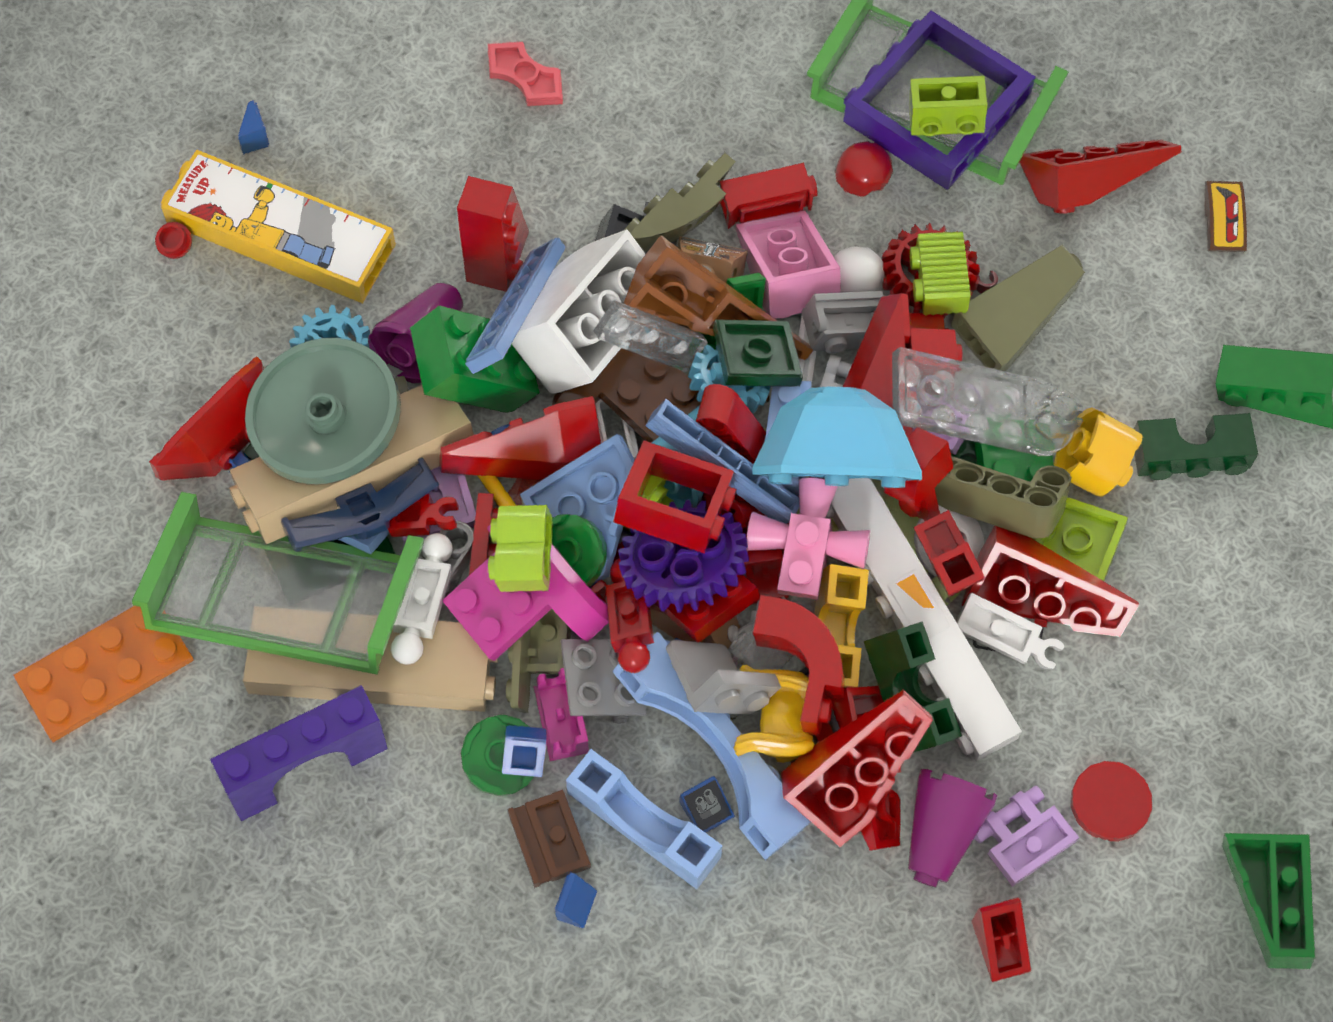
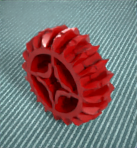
(899, 252)

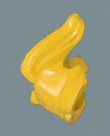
(780, 720)

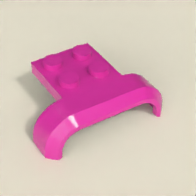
(501, 618)

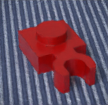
(422, 514)

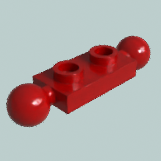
(628, 623)

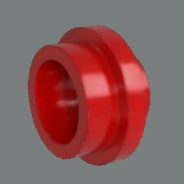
(173, 240)

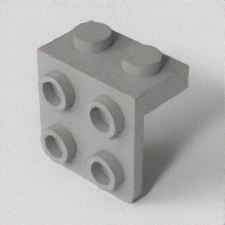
(714, 681)

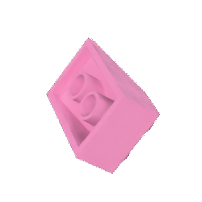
(791, 259)

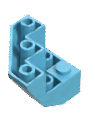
(837, 438)

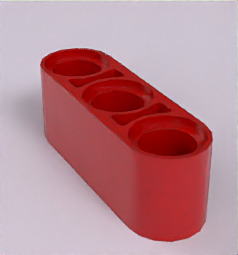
(731, 421)

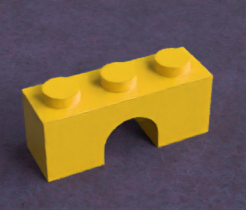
(838, 607)

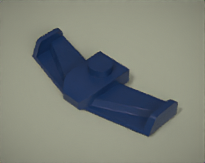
(363, 510)

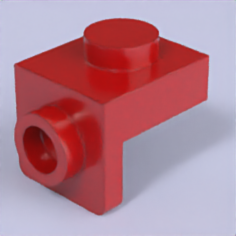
(764, 571)

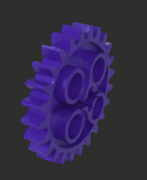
(680, 574)

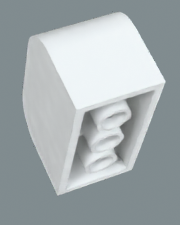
(559, 329)

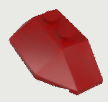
(212, 433)

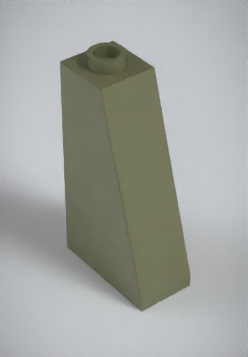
(1018, 308)

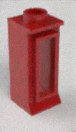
(767, 194)

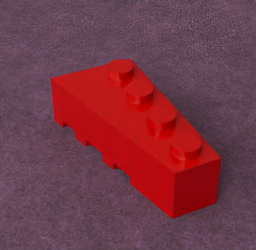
(491, 233)

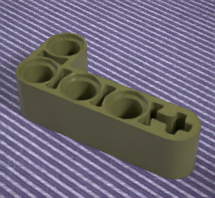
(1004, 499)

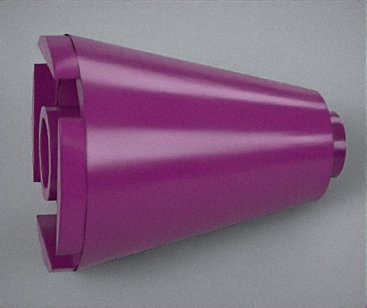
(392, 335)
(944, 824)

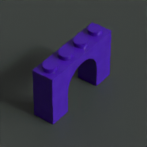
(255, 766)

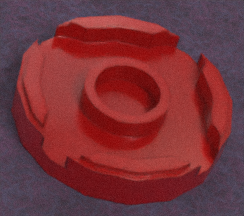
(1111, 801)

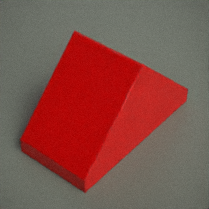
(1002, 939)

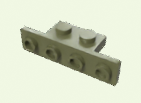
(535, 653)

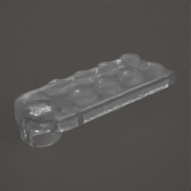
(982, 403)

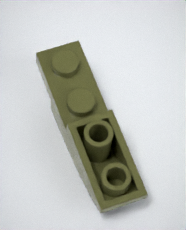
(682, 211)

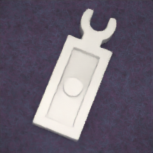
(1005, 631)

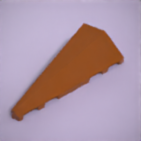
(690, 295)

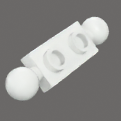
(422, 599)

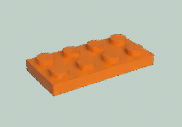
(99, 672)

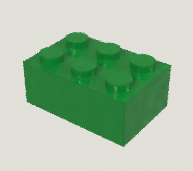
(441, 349)

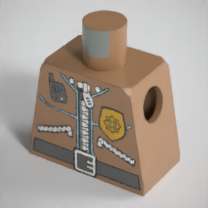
(717, 258)

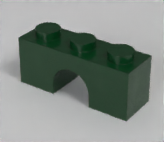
(1164, 452)
(896, 666)

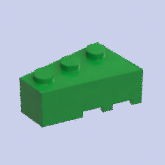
(1278, 382)
(1276, 893)

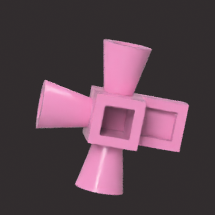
(807, 540)

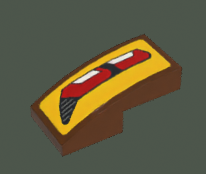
(1226, 216)

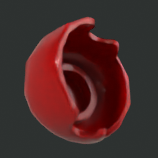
(863, 168)

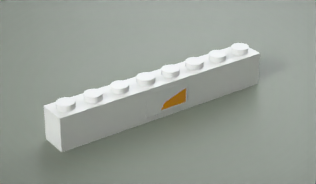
(910, 598)

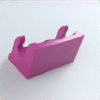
(564, 732)

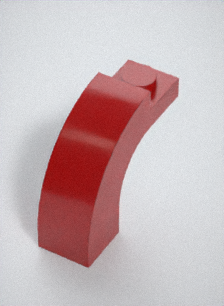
(800, 632)

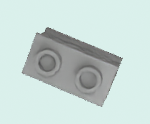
(839, 319)

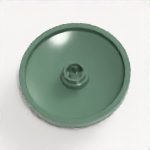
(323, 411)

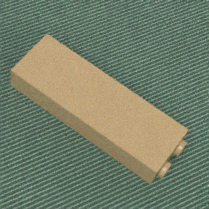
(422, 430)
(447, 676)

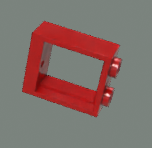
(667, 522)

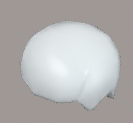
(860, 269)

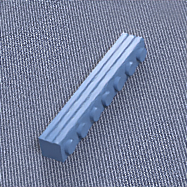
(698, 442)

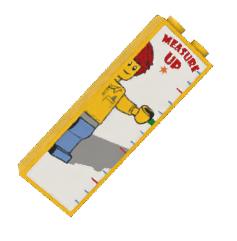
(279, 225)

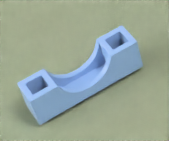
(667, 839)

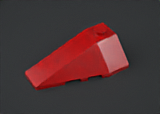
(1048, 587)
(854, 767)

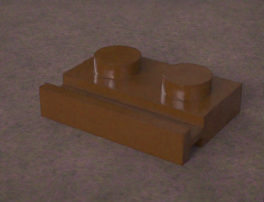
(549, 838)

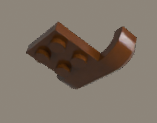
(635, 388)

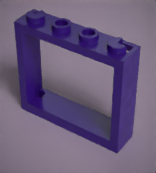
(913, 150)

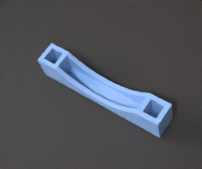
(763, 812)

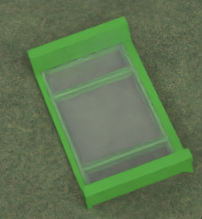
(864, 39)
(306, 605)

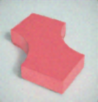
(537, 82)

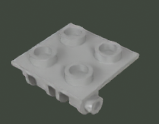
(592, 684)

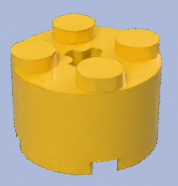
(1099, 453)

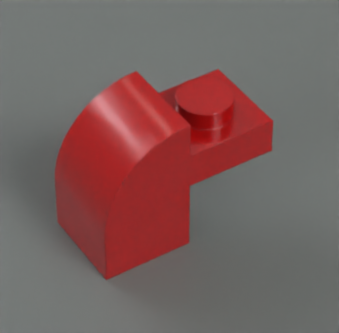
(935, 461)
(949, 553)

